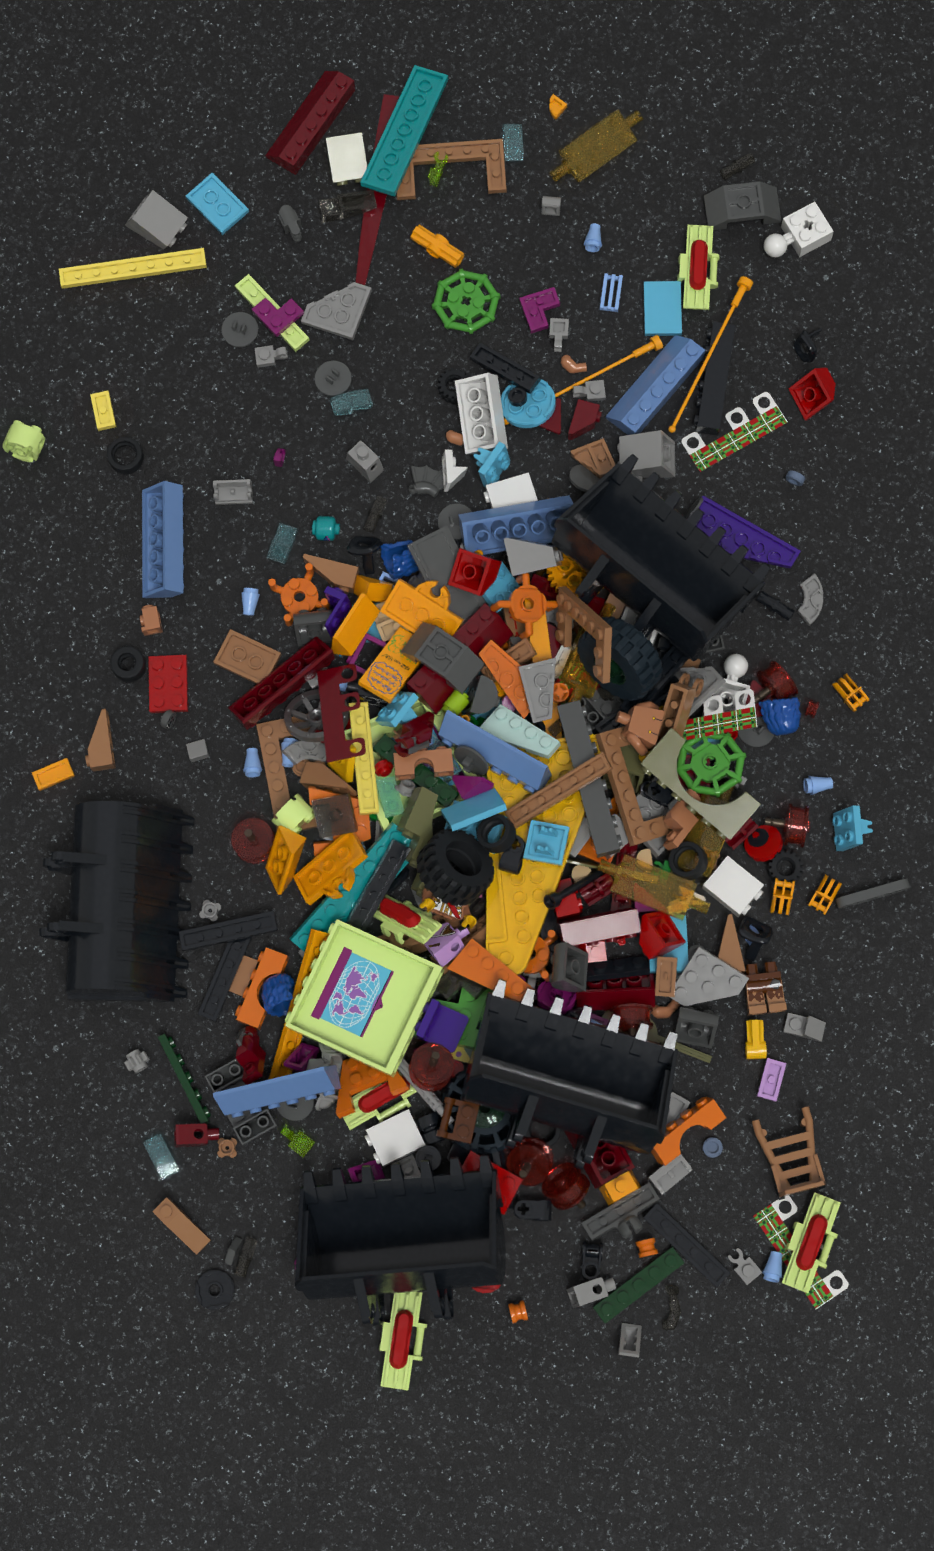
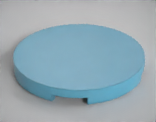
(535, 411)

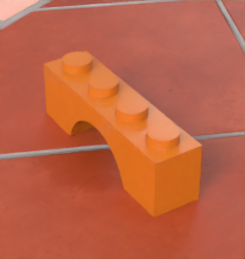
(251, 1011)
(704, 1113)

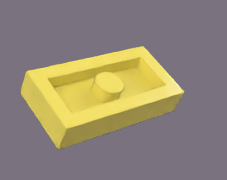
(103, 410)

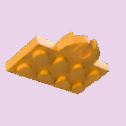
(417, 605)
(330, 869)

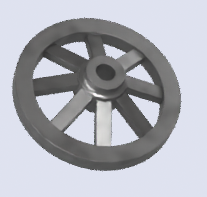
(313, 719)

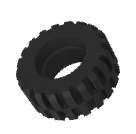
(443, 878)

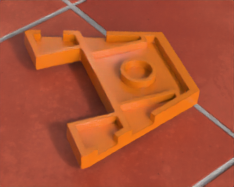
(363, 821)
(359, 1077)

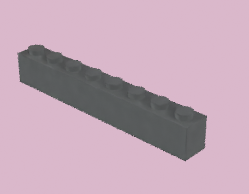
(593, 796)

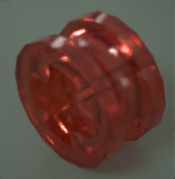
(812, 708)

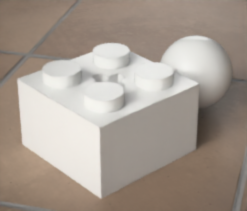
(803, 230)
(735, 667)

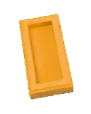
(53, 774)

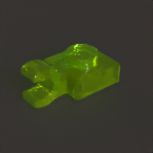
(435, 173)
(299, 1142)

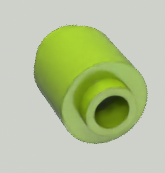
(456, 702)

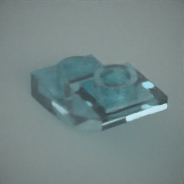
(513, 142)
(350, 401)
(282, 543)
(389, 797)
(161, 1156)

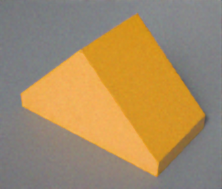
(374, 589)

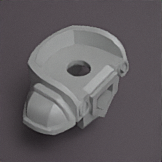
(329, 1058)

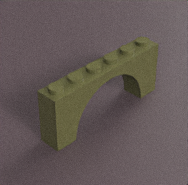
(725, 817)

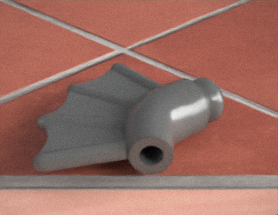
(426, 481)

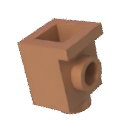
(150, 620)

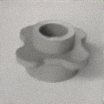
(405, 787)
(205, 910)

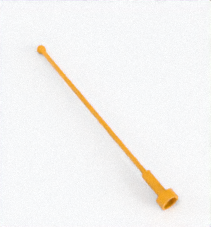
(744, 285)
(655, 343)

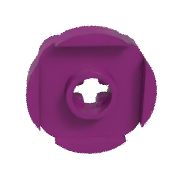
(545, 997)

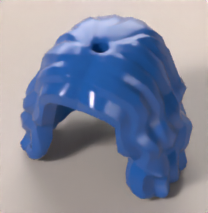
(398, 559)
(781, 715)
(277, 994)

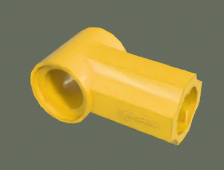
(755, 1046)

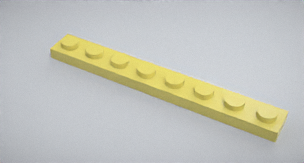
(132, 268)

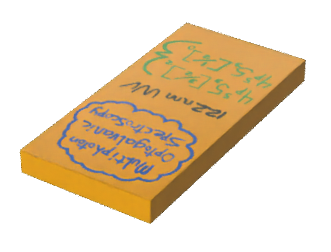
(390, 668)

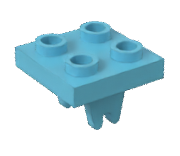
(492, 463)
(501, 588)
(398, 711)
(849, 828)
(546, 842)

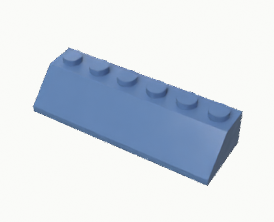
(656, 385)
(527, 521)
(162, 540)
(499, 755)
(278, 1090)

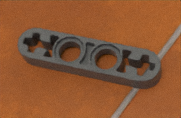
(872, 893)

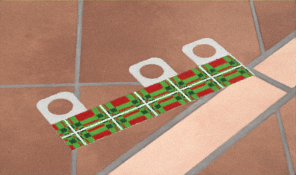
(741, 436)
(722, 722)
(772, 1224)

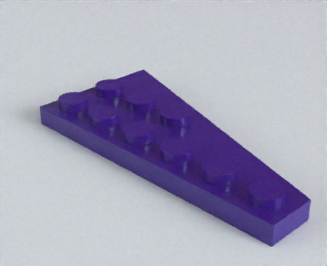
(762, 545)

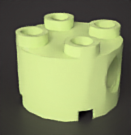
(24, 441)
(294, 814)

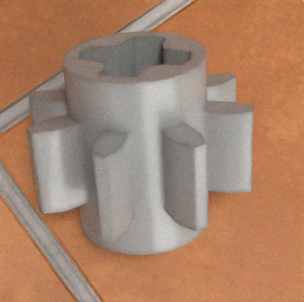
(136, 1061)

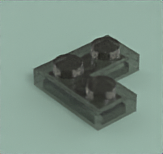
(453, 982)

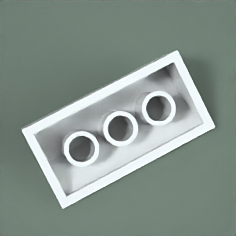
(480, 412)

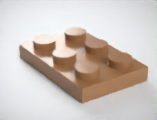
(246, 657)

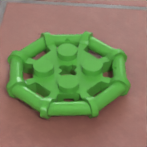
(468, 291)
(707, 773)

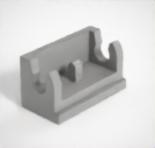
(233, 492)
(670, 1174)

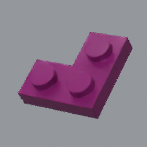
(535, 305)
(280, 319)

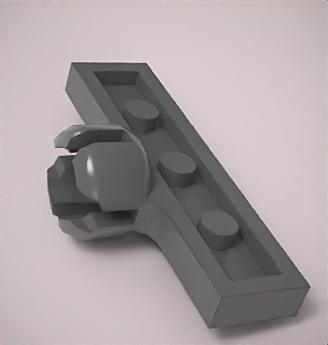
(622, 1214)

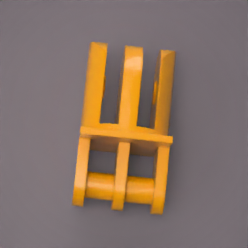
(848, 689)
(782, 894)
(824, 896)

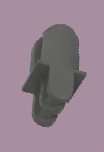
(290, 222)

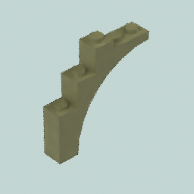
(417, 825)

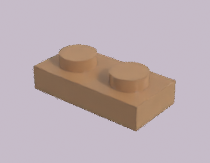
(666, 976)

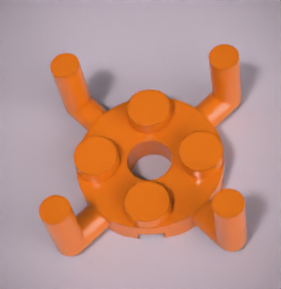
(296, 586)
(516, 606)
(541, 960)

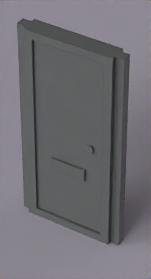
(435, 560)

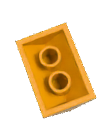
(354, 626)
(284, 857)

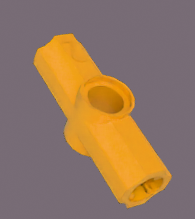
(437, 246)

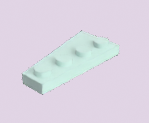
(520, 733)

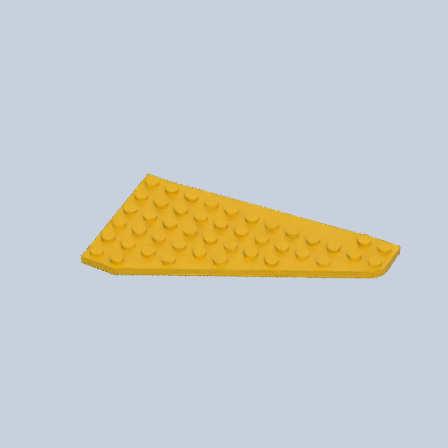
(517, 901)

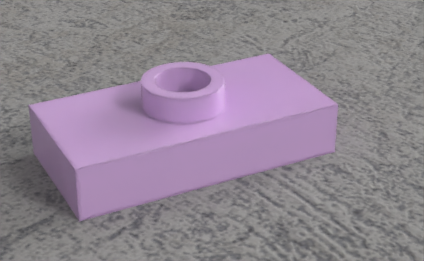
(771, 1079)

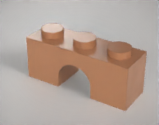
(438, 759)

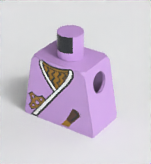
(446, 943)

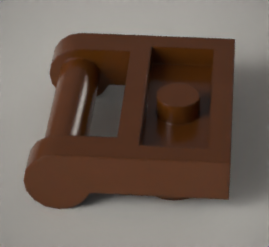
(464, 1122)

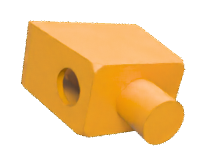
(619, 1187)

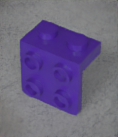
(341, 604)
(441, 1025)

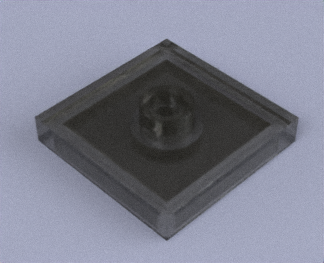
(334, 815)

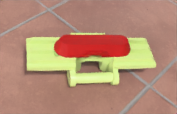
(694, 267)
(405, 919)
(373, 1098)
(808, 1240)
(397, 1338)

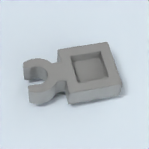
(746, 1269)

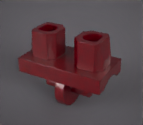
(742, 834)
(597, 889)

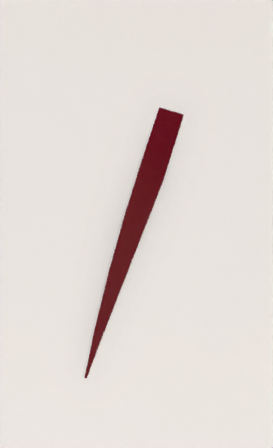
(372, 218)

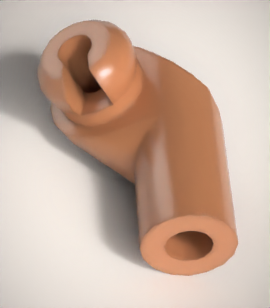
(568, 364)
(454, 437)
(663, 1012)

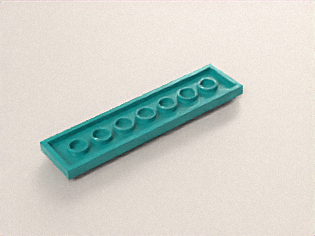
(404, 130)
(332, 909)

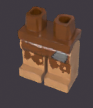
(764, 983)

